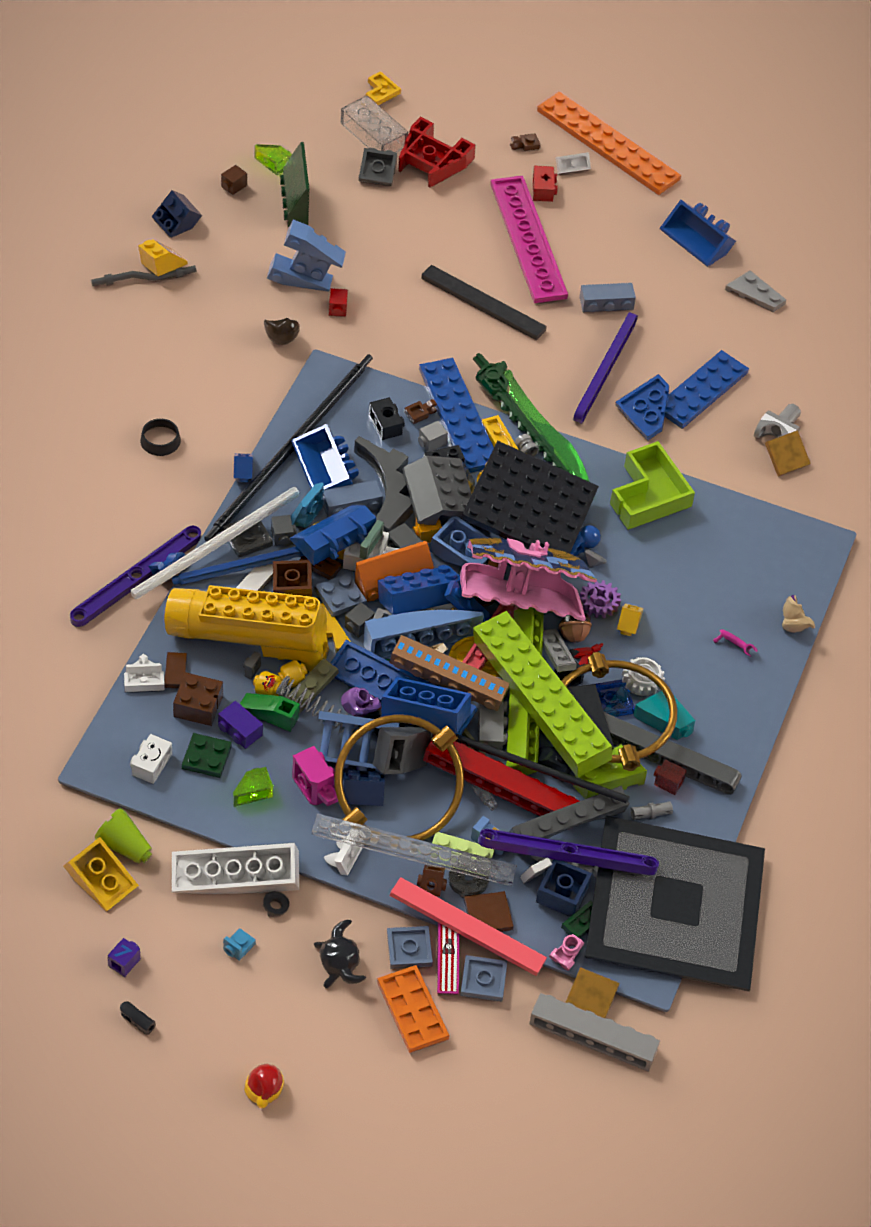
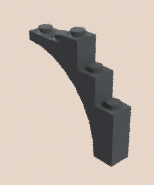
(389, 467)

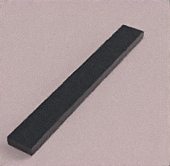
(483, 302)

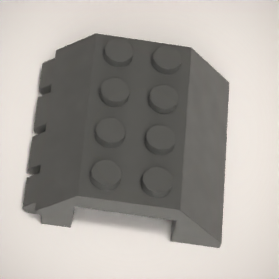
(438, 488)

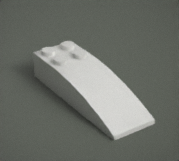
(236, 870)

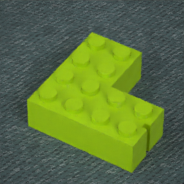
(656, 489)

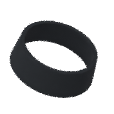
(160, 450)

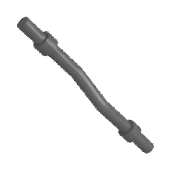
(109, 278)

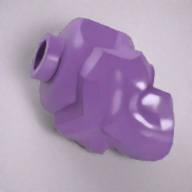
(359, 702)

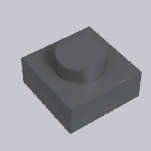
(252, 665)

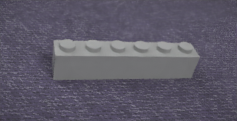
(594, 1031)

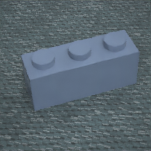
(607, 297)
(362, 493)

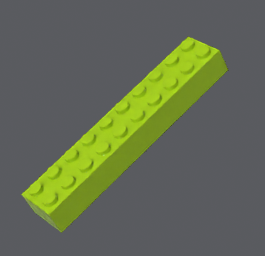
(542, 694)

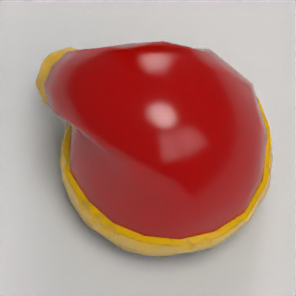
(264, 1084)

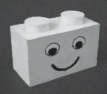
(151, 758)

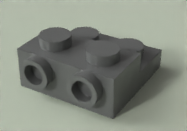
(378, 166)

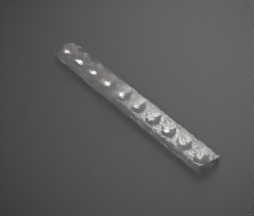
(414, 849)

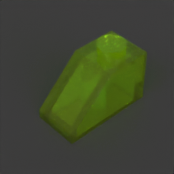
(272, 157)
(253, 787)

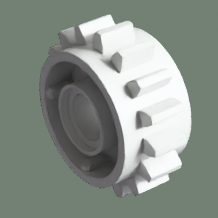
(637, 682)

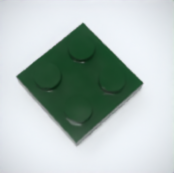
(206, 755)

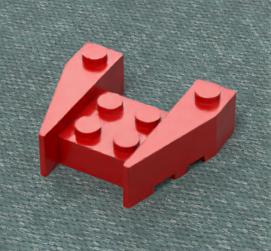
(433, 155)

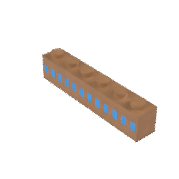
(449, 672)

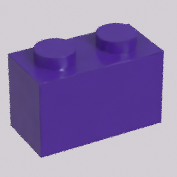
(240, 724)

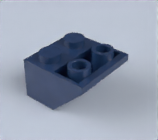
(176, 214)
(364, 788)

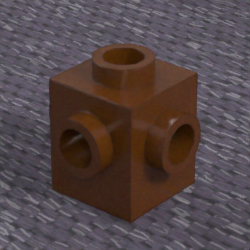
(434, 875)

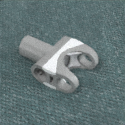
(778, 424)

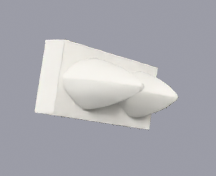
(344, 858)

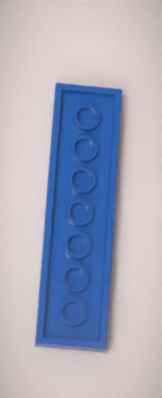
(457, 411)
(369, 671)

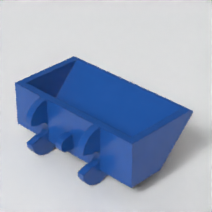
(698, 234)
(324, 458)
(335, 533)

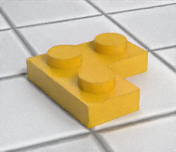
(383, 89)

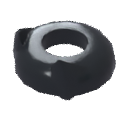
(278, 897)

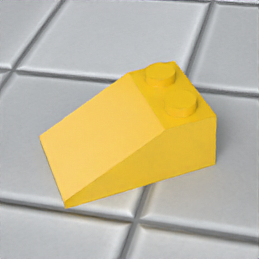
(101, 874)

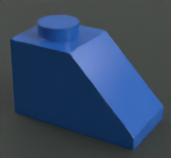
(243, 467)

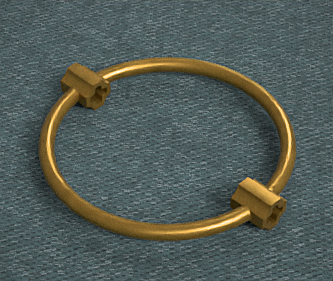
(600, 667)
(442, 740)

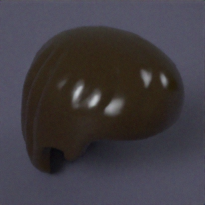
(282, 330)

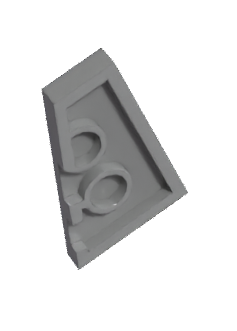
(756, 289)

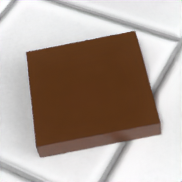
(490, 909)

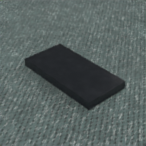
(589, 700)

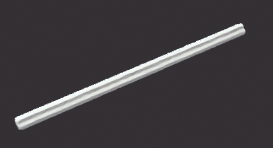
(214, 543)

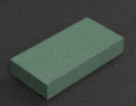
(371, 539)

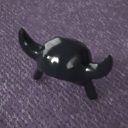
(340, 956)

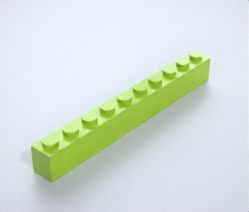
(522, 729)

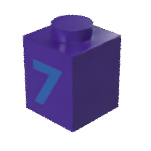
(124, 957)

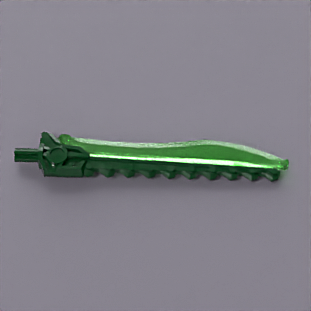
(556, 448)

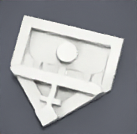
(143, 676)

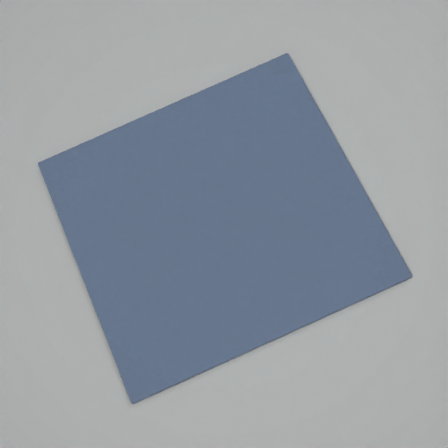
(693, 573)

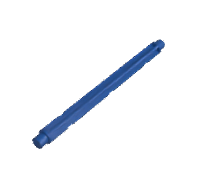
(236, 566)

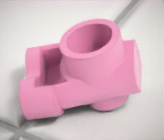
(564, 954)

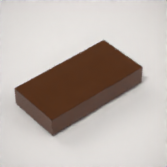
(175, 669)

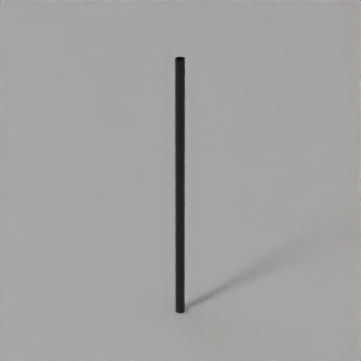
(541, 768)

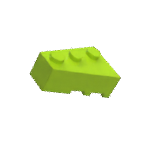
(612, 776)

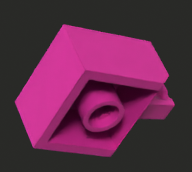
(314, 777)

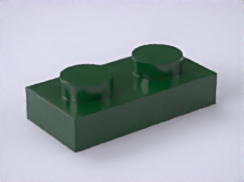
(579, 922)

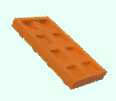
(412, 1008)

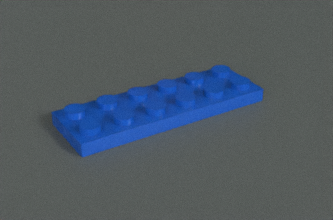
(703, 388)

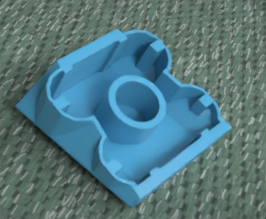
(309, 507)

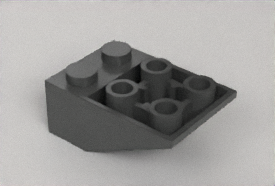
(401, 749)

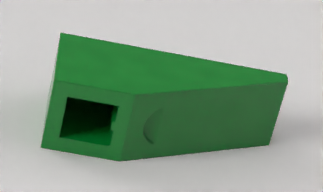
(272, 709)

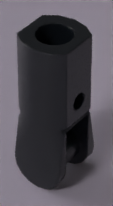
(137, 1017)

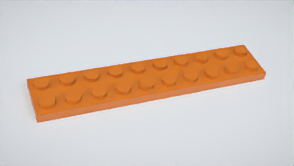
(609, 143)

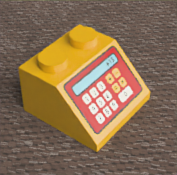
(159, 257)

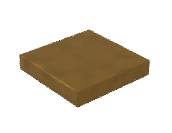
(787, 453)
(592, 992)

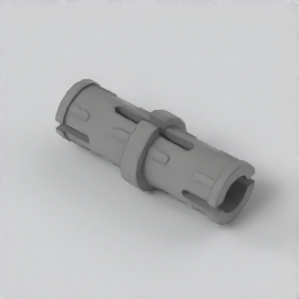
(651, 810)

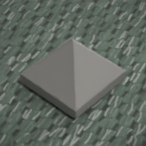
(594, 559)

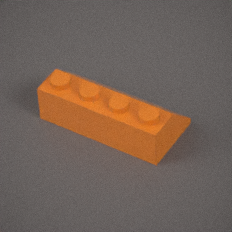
(394, 563)

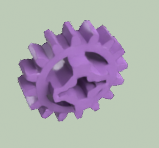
(600, 599)

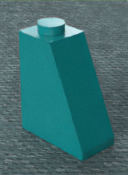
(655, 713)

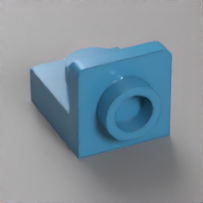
(238, 944)

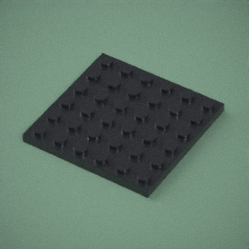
(529, 500)

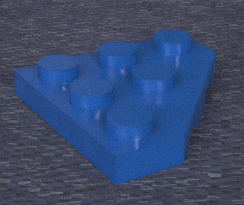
(646, 406)

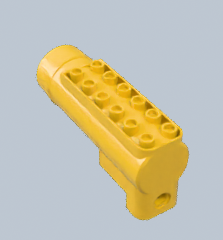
(278, 622)

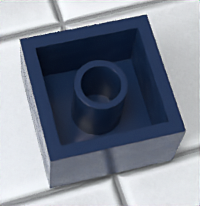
(563, 887)

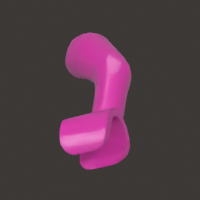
(735, 640)

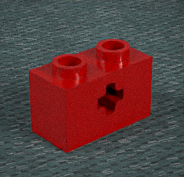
(544, 183)

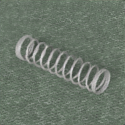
(280, 691)

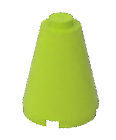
(124, 837)

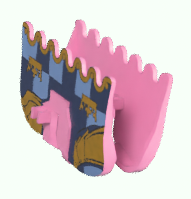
(532, 578)

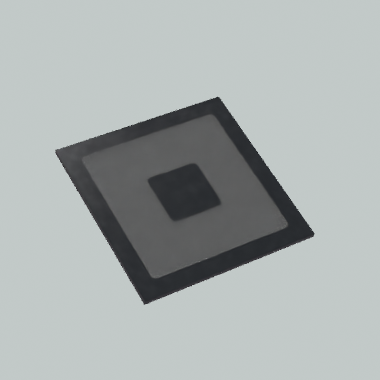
(686, 919)

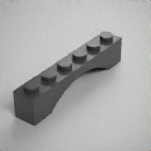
(573, 815)

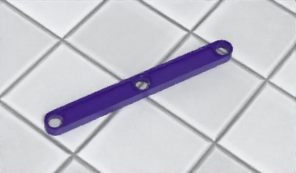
(605, 368)
(125, 582)
(557, 850)

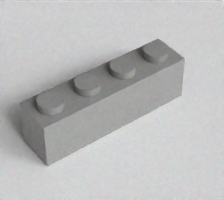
(492, 725)

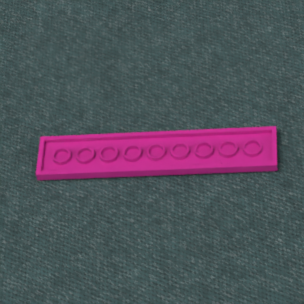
(529, 239)

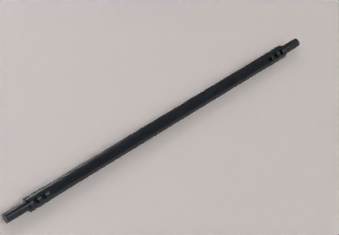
(288, 448)

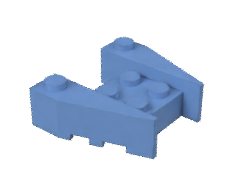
(310, 262)

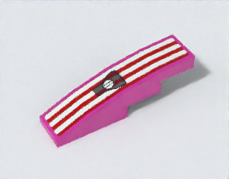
(447, 961)

